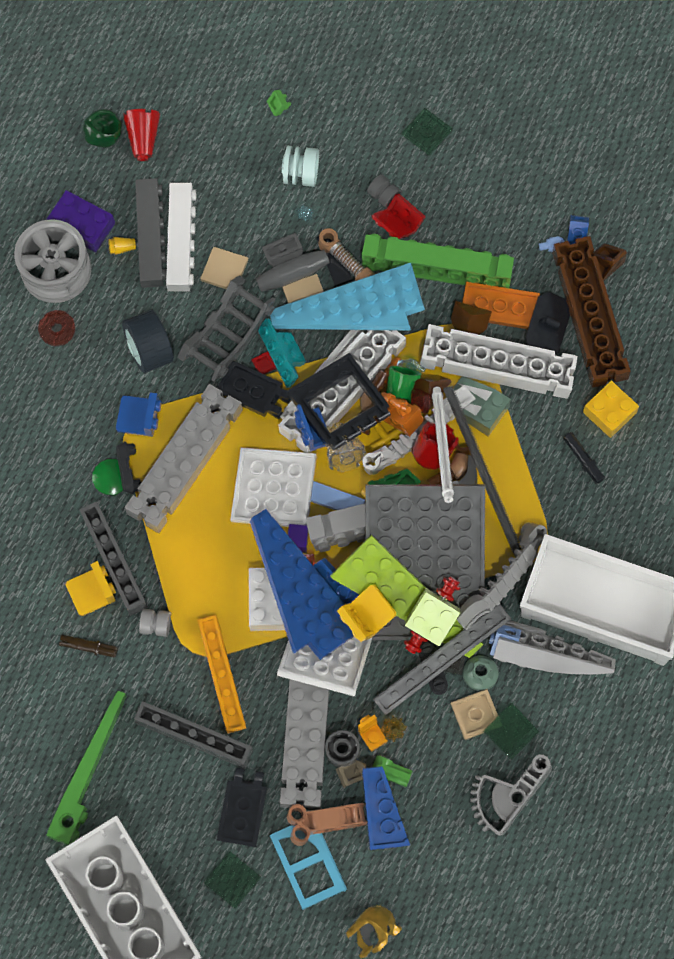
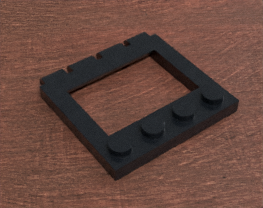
(328, 378)

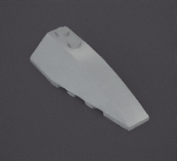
(549, 653)

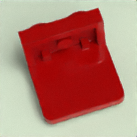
(399, 218)

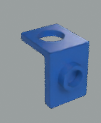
(578, 228)

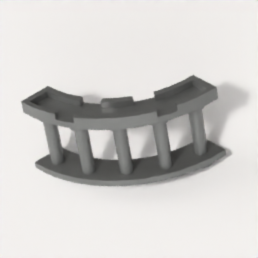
(213, 323)

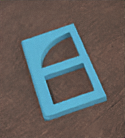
(324, 854)

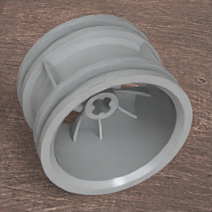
(45, 236)

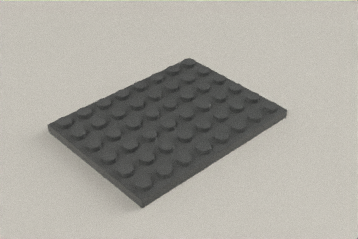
(430, 538)

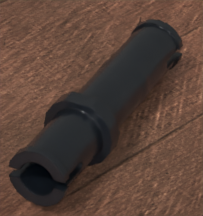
(588, 464)

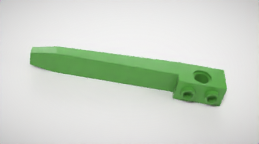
(71, 802)

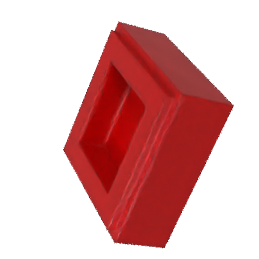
(263, 363)

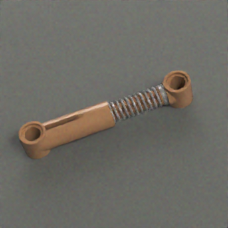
(342, 254)

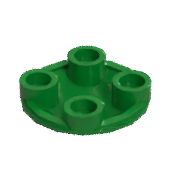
(107, 477)

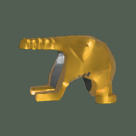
(373, 919)

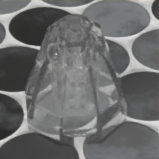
(347, 456)

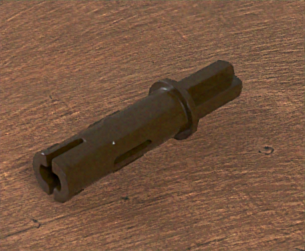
(88, 646)

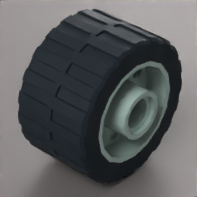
(147, 341)

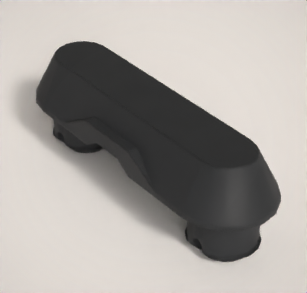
(123, 451)
(439, 683)

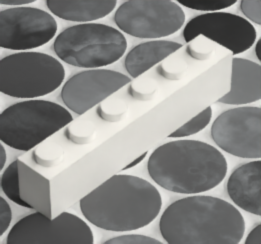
(180, 237)

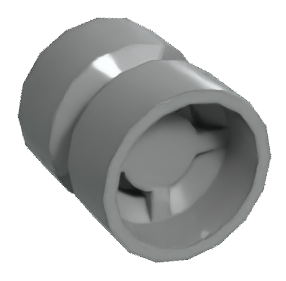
(155, 622)

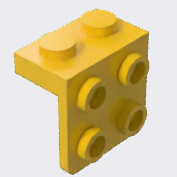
(91, 590)
(367, 613)

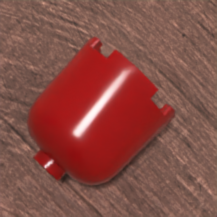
(426, 448)

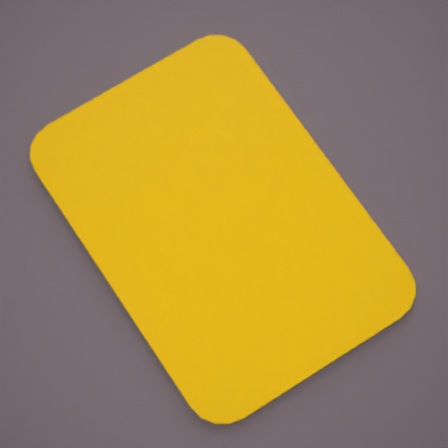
(208, 558)

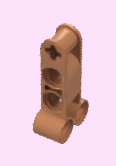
(325, 820)

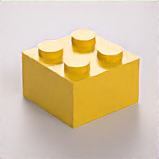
(610, 409)

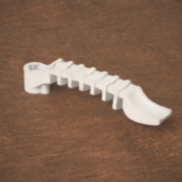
(386, 456)

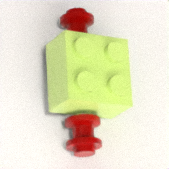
(432, 616)

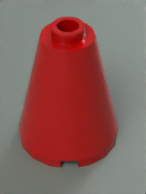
(142, 131)

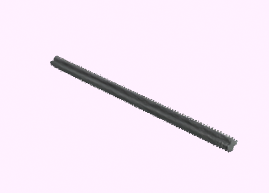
(481, 467)

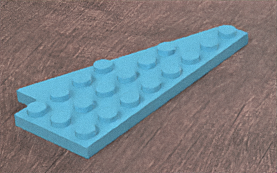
(365, 304)

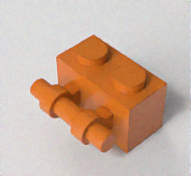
(403, 415)

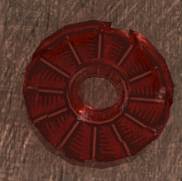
(56, 338)

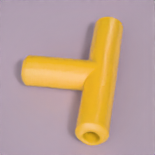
(385, 438)

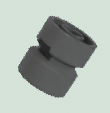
(382, 189)

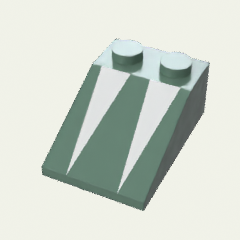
(487, 408)

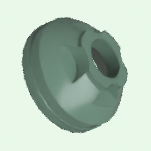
(477, 682)

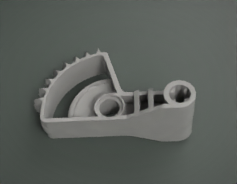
(504, 792)

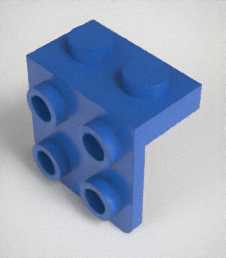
(138, 415)
(308, 436)

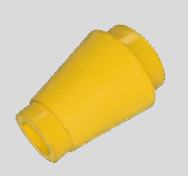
(120, 245)

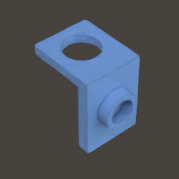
(501, 633)

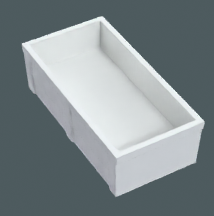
(602, 599)

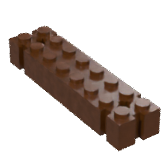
(591, 312)

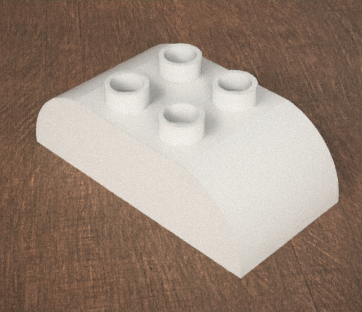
(119, 897)

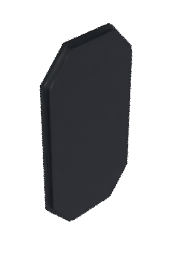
(548, 322)

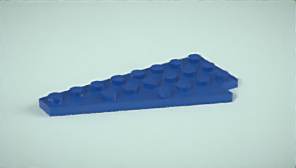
(301, 593)

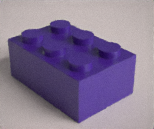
(87, 218)

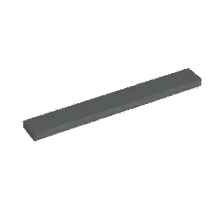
(441, 659)

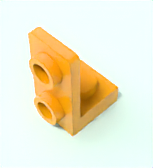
(371, 732)

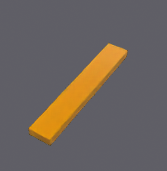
(221, 674)

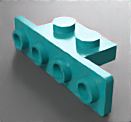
(283, 352)

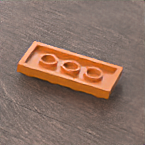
(507, 305)

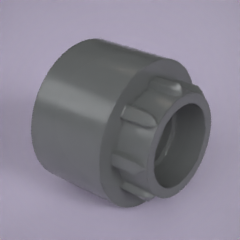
(342, 738)

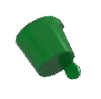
(401, 382)

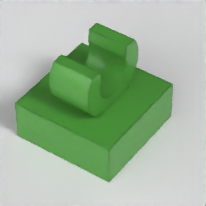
(277, 102)

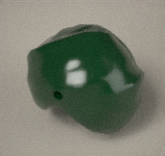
(102, 128)

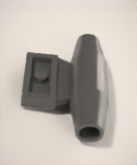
(289, 263)

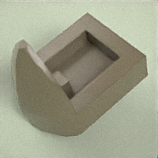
(351, 774)

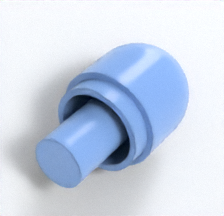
(550, 243)

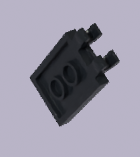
(253, 390)
(242, 810)

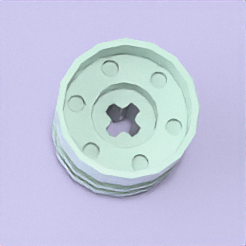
(300, 166)

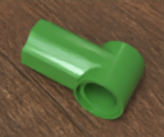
(393, 772)

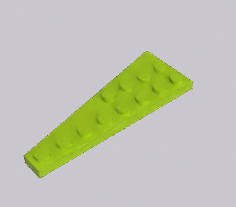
(377, 566)

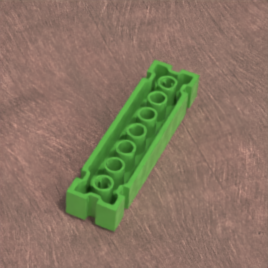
(437, 262)

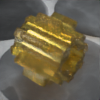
(391, 723)

